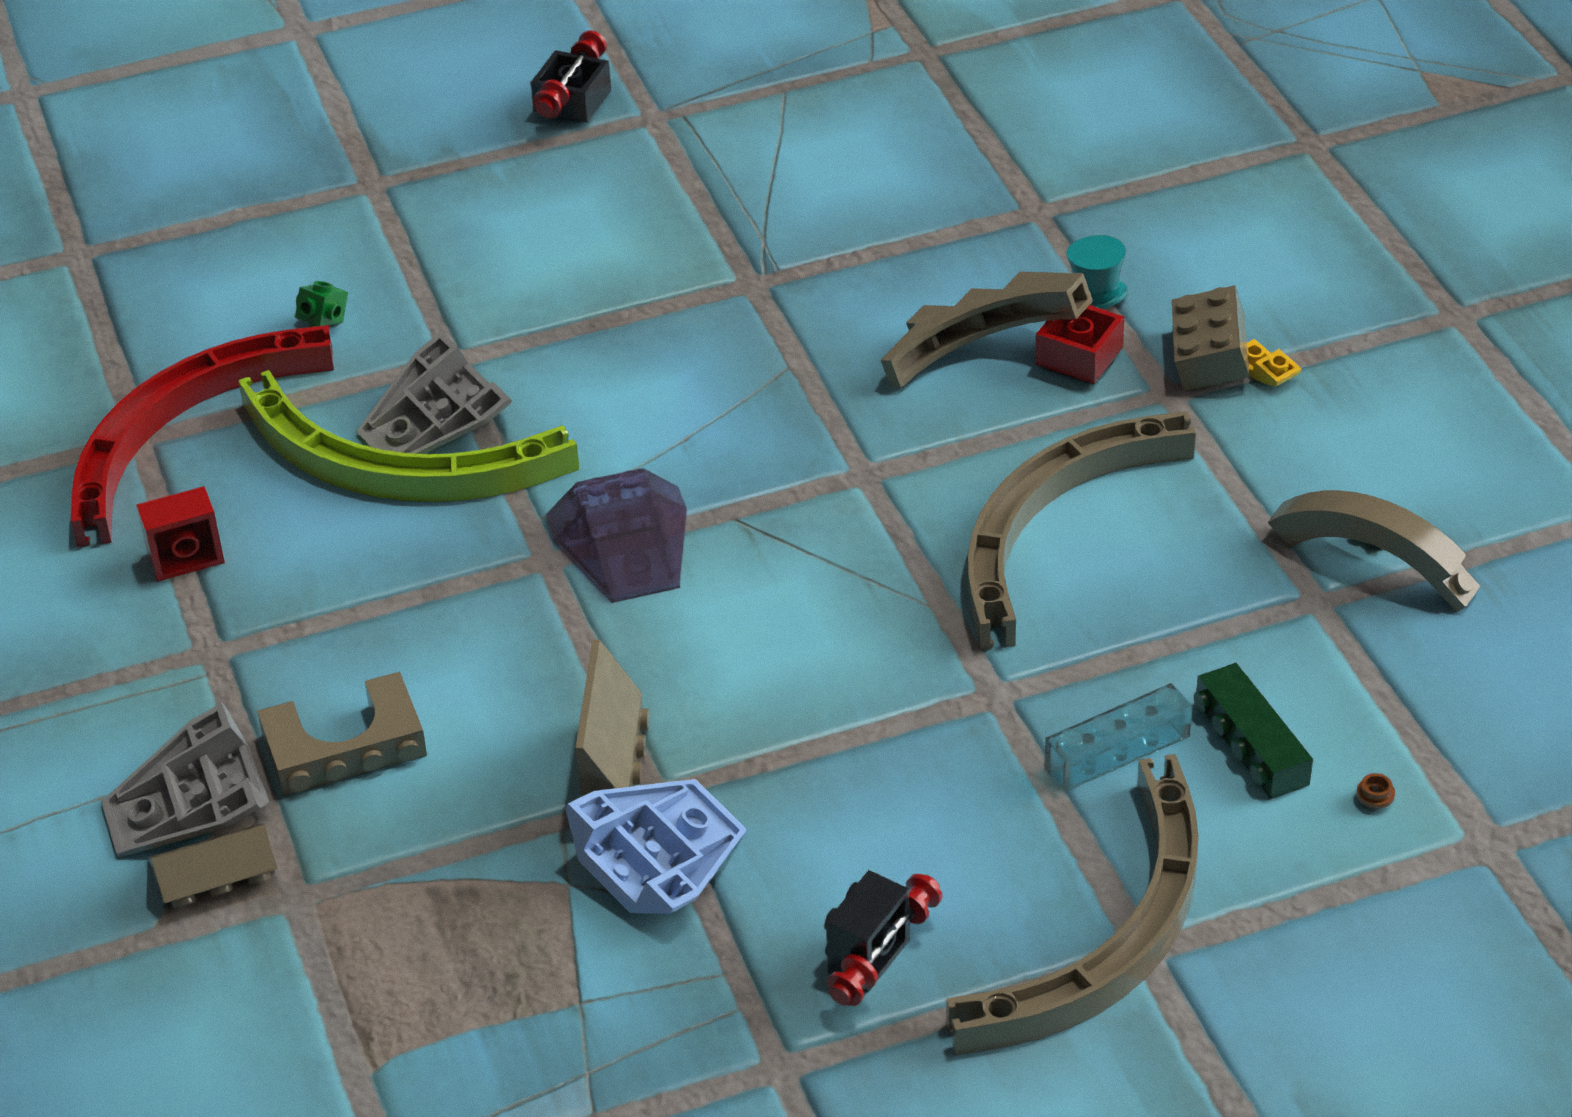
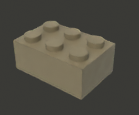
(1209, 338)

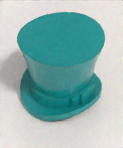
(1101, 263)

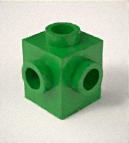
(321, 304)

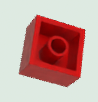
(1081, 345)
(180, 533)

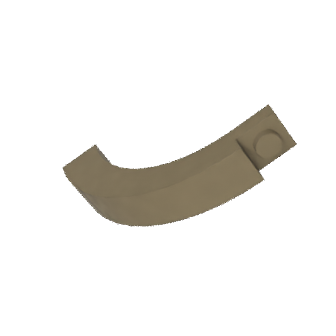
(1384, 526)

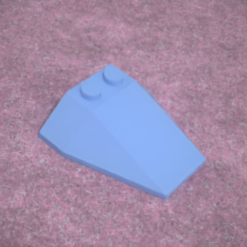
(653, 842)

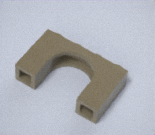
(309, 762)

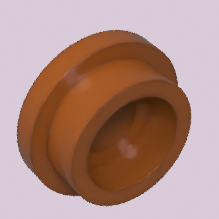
(1376, 791)

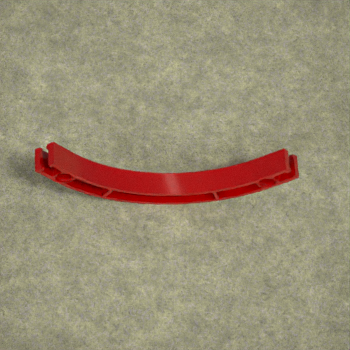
(169, 395)

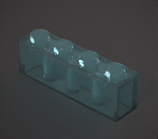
(1117, 737)

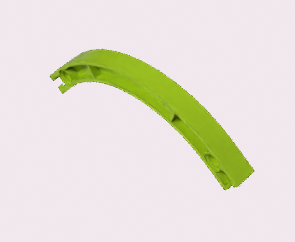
(401, 474)

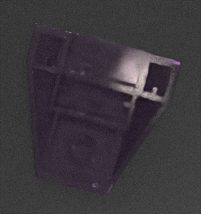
(623, 532)

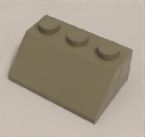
(213, 865)

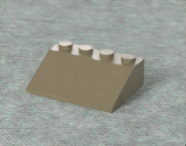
(610, 726)

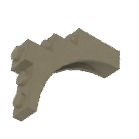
(981, 312)

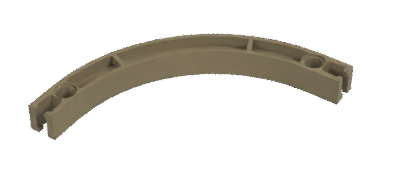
(1043, 480)
(1121, 962)

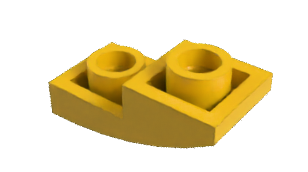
(1270, 367)

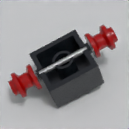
(573, 82)
(873, 930)

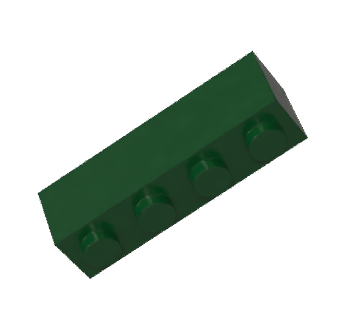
(1253, 730)

